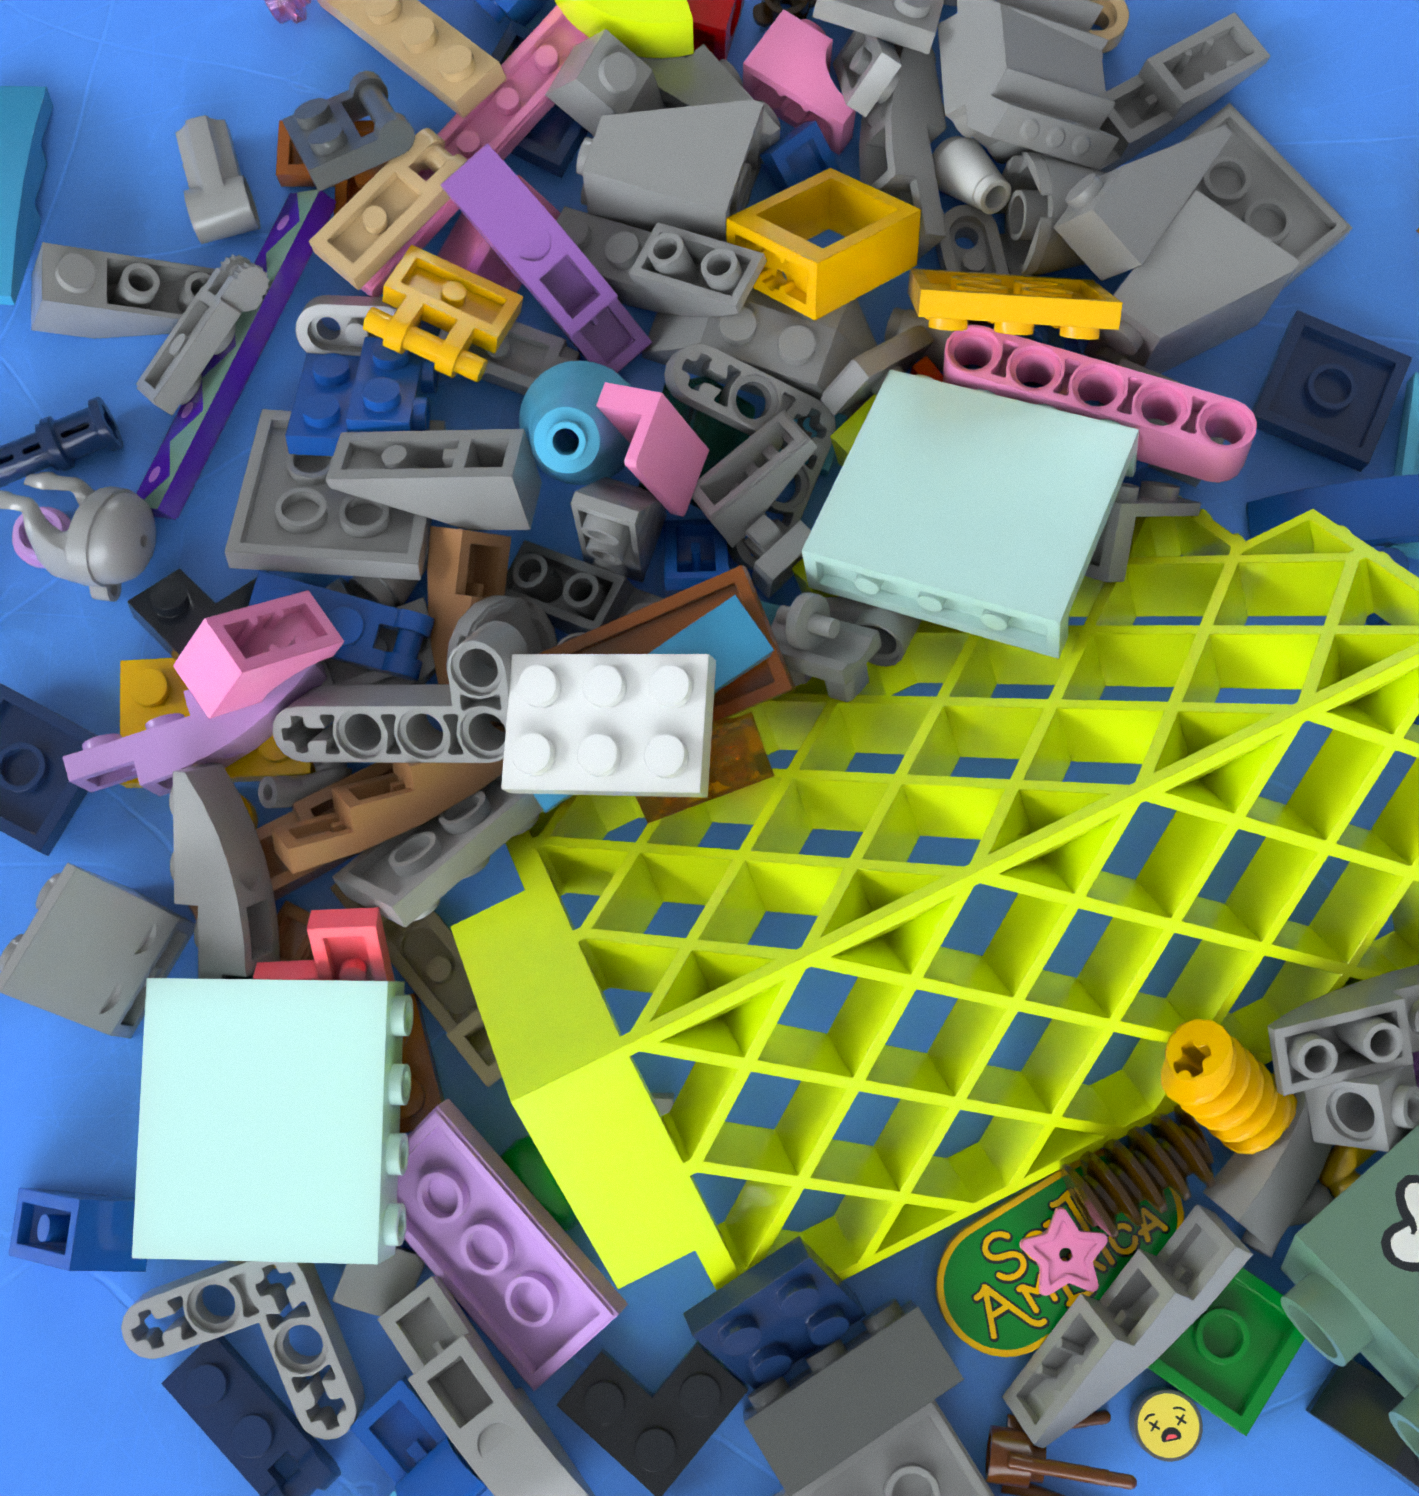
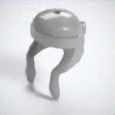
(106, 540)

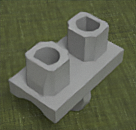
(824, 646)

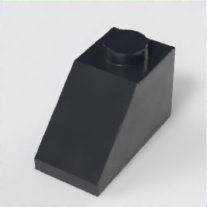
(1357, 1409)

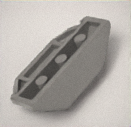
(773, 340)

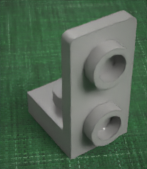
(1114, 545)

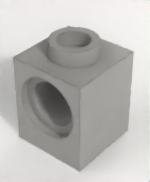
(1365, 1110)

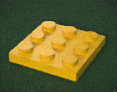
(1013, 302)

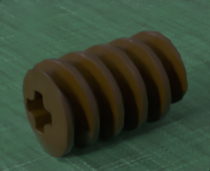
(1140, 1173)

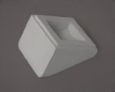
(379, 1286)

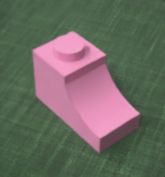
(793, 77)
(253, 650)

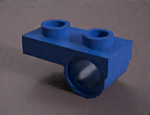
(414, 1447)

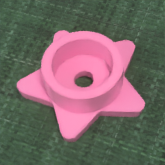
(1046, 1249)

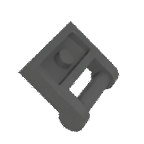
(331, 143)

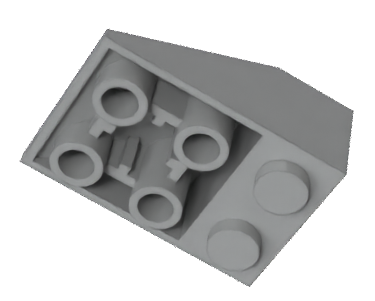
(93, 951)

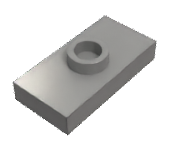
(868, 371)

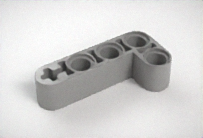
(402, 712)

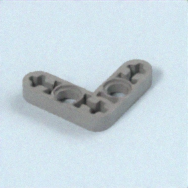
(777, 396)
(259, 1303)

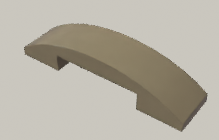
(434, 970)

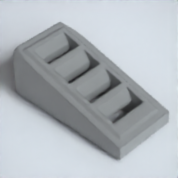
(745, 485)

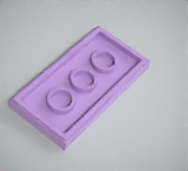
(499, 1248)

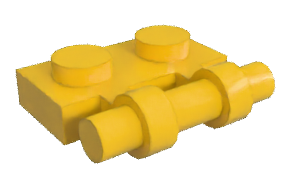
(447, 298)

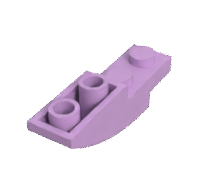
(184, 742)

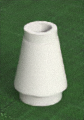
(970, 175)

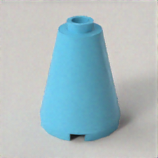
(568, 399)

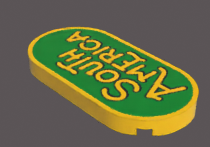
(992, 1286)

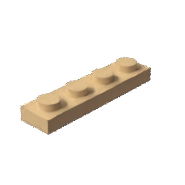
(423, 48)

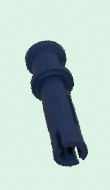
(60, 442)

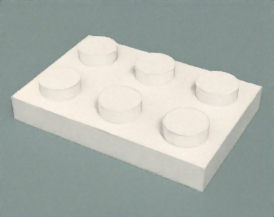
(609, 724)

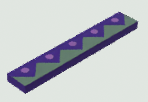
(226, 374)

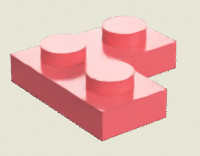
(344, 947)

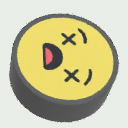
(1165, 1423)

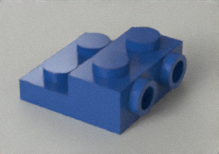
(359, 395)

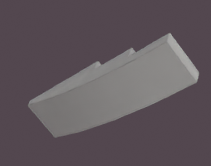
(1179, 86)
(1114, 1339)

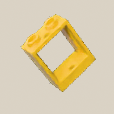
(877, 243)

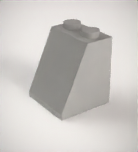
(674, 166)
(1194, 289)

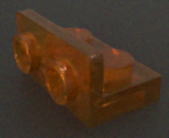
(735, 762)

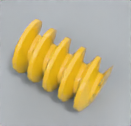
(1225, 1087)

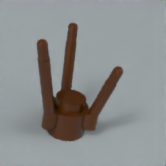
(1018, 1462)

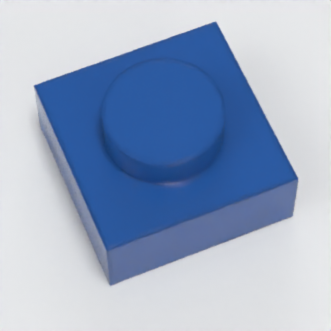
(799, 156)

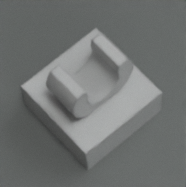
(774, 552)

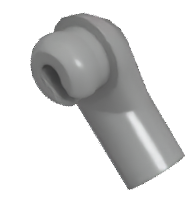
(286, 790)

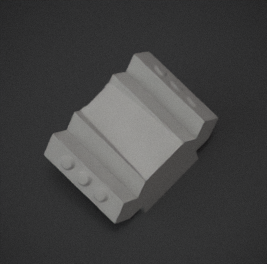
(1027, 78)

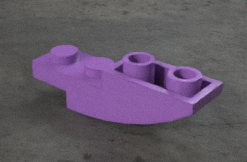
(545, 260)

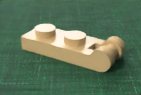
(387, 210)

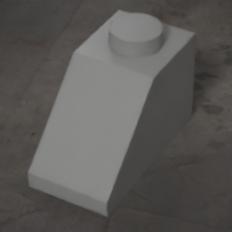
(603, 80)

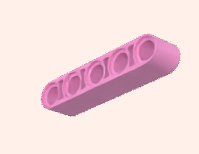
(1127, 394)

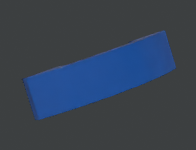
(1373, 509)

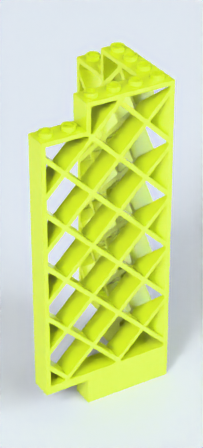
(887, 917)

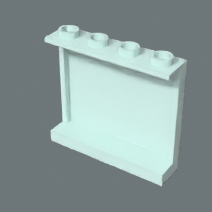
(970, 510)
(272, 1120)

